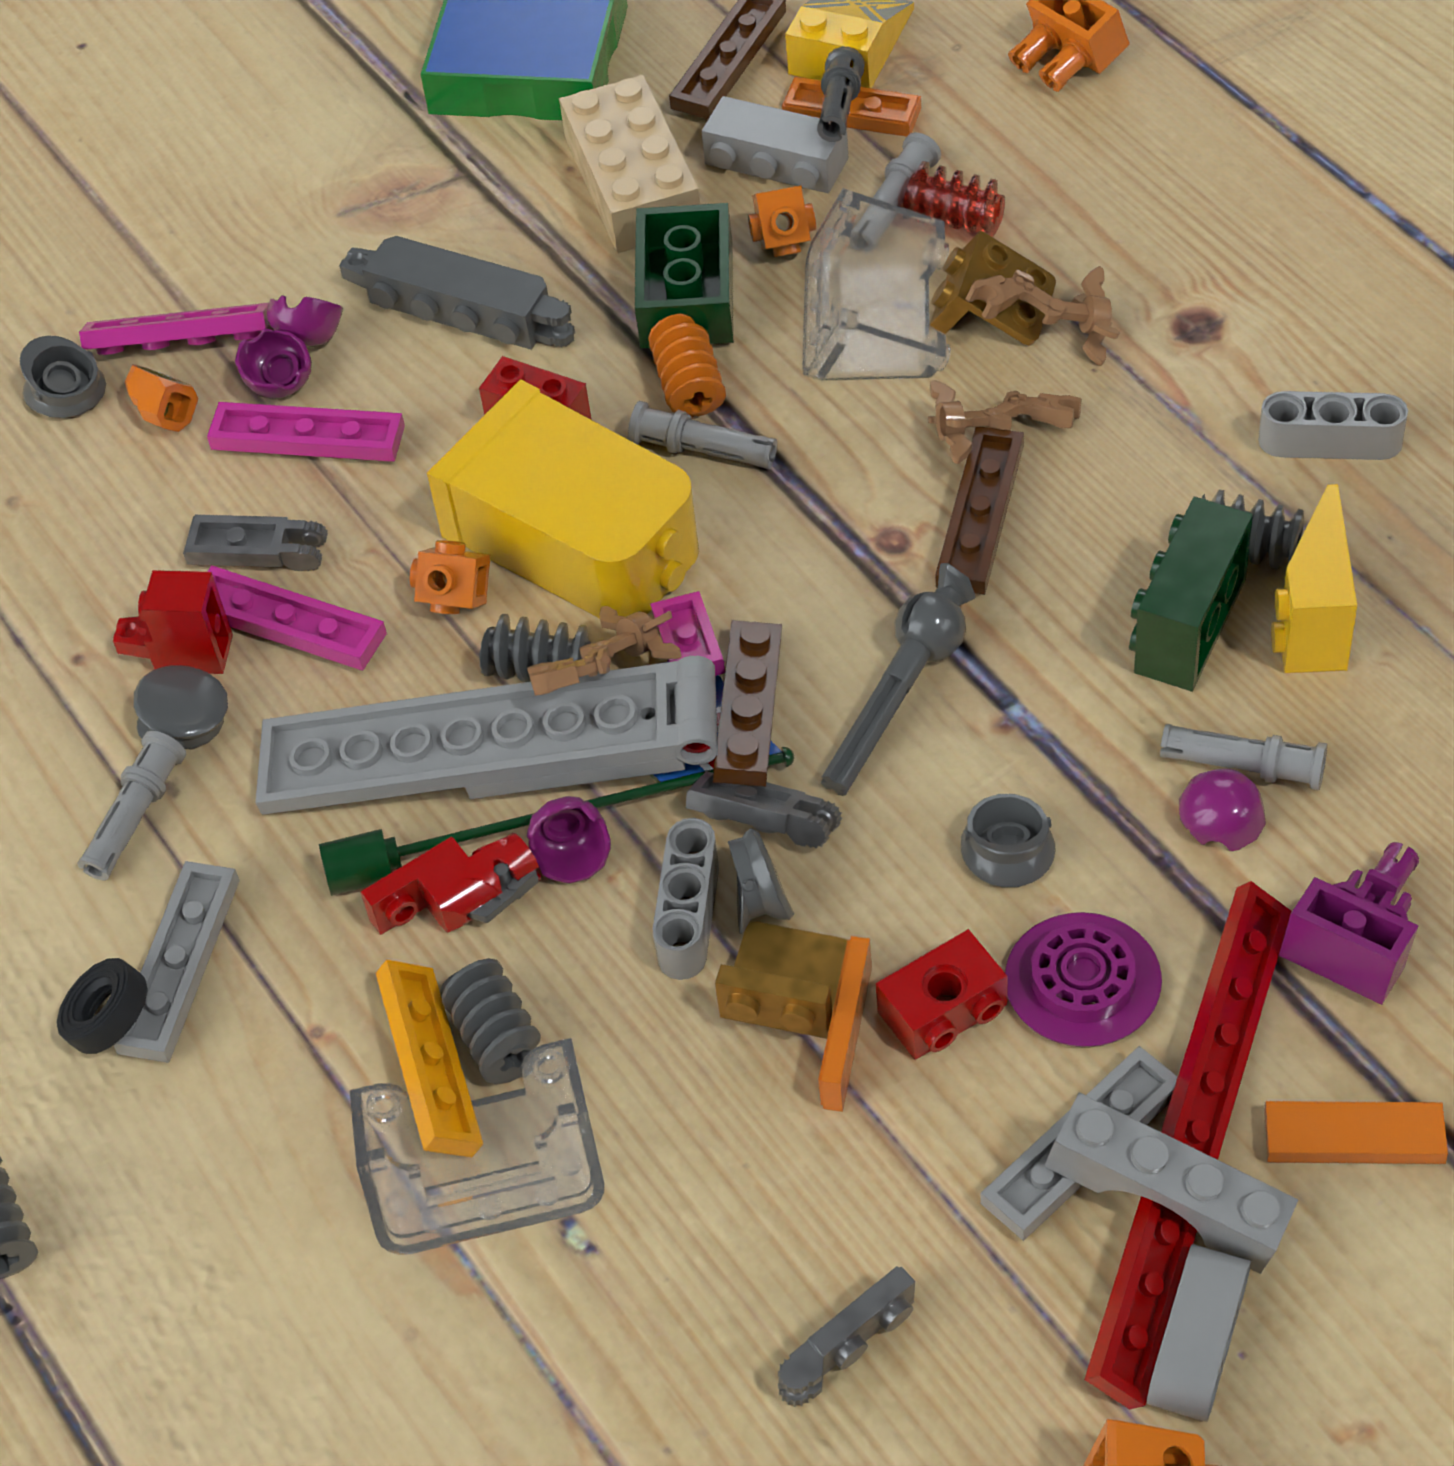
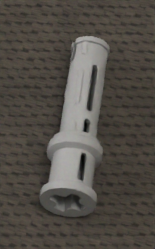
(916, 148)
(680, 433)
(1269, 757)
(141, 786)

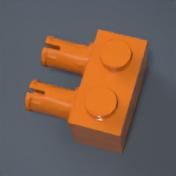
(1084, 32)

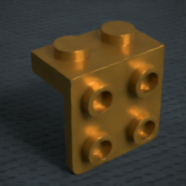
(980, 260)
(782, 979)

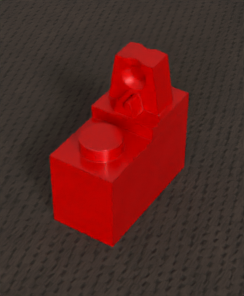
(178, 623)

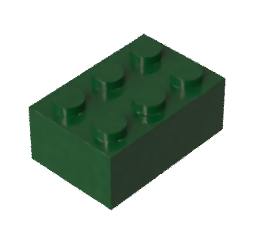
(684, 268)
(1190, 593)

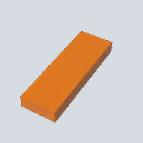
(870, 111)
(845, 1024)
(1355, 1132)

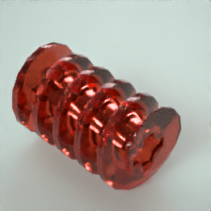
(954, 201)

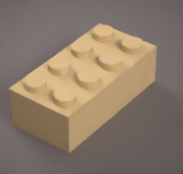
(625, 155)

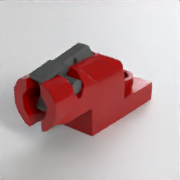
(453, 884)

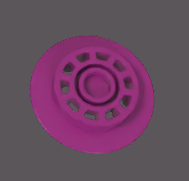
(1084, 964)

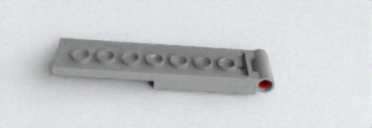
(494, 739)

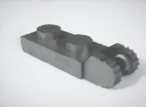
(254, 542)
(766, 809)
(845, 1336)

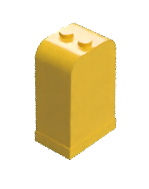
(567, 504)

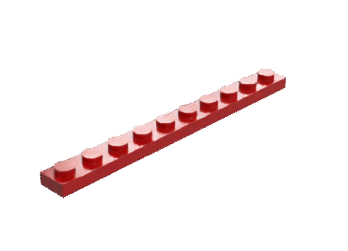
(1199, 1118)

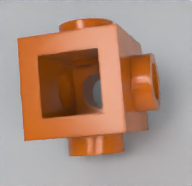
(790, 204)
(450, 577)

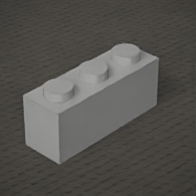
(772, 145)

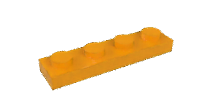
(429, 1059)

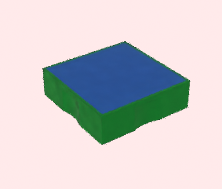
(518, 55)

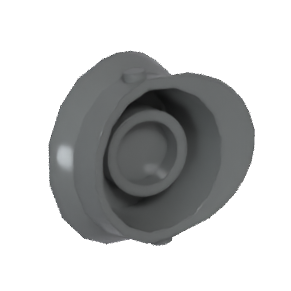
(60, 377)
(181, 704)
(1008, 841)
(757, 881)

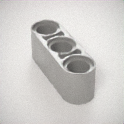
(1332, 425)
(691, 918)
(1199, 1333)

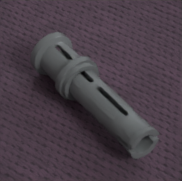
(840, 87)

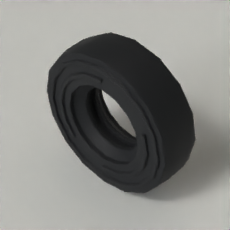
(127, 998)

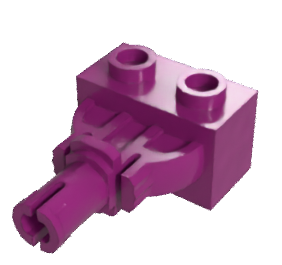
(1354, 931)

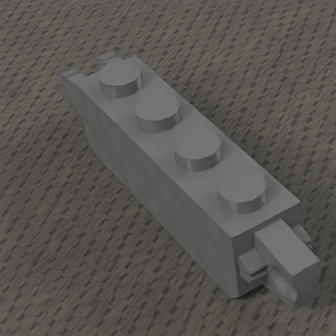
(460, 292)

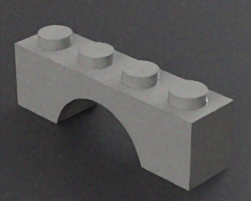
(1121, 1154)

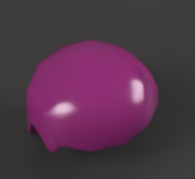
(310, 320)
(274, 363)
(1222, 808)
(569, 839)

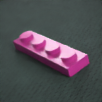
(157, 330)
(306, 431)
(298, 620)

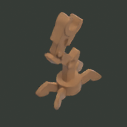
(1090, 308)
(953, 420)
(634, 635)

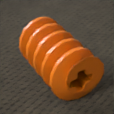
(686, 365)

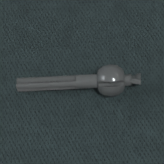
(928, 629)

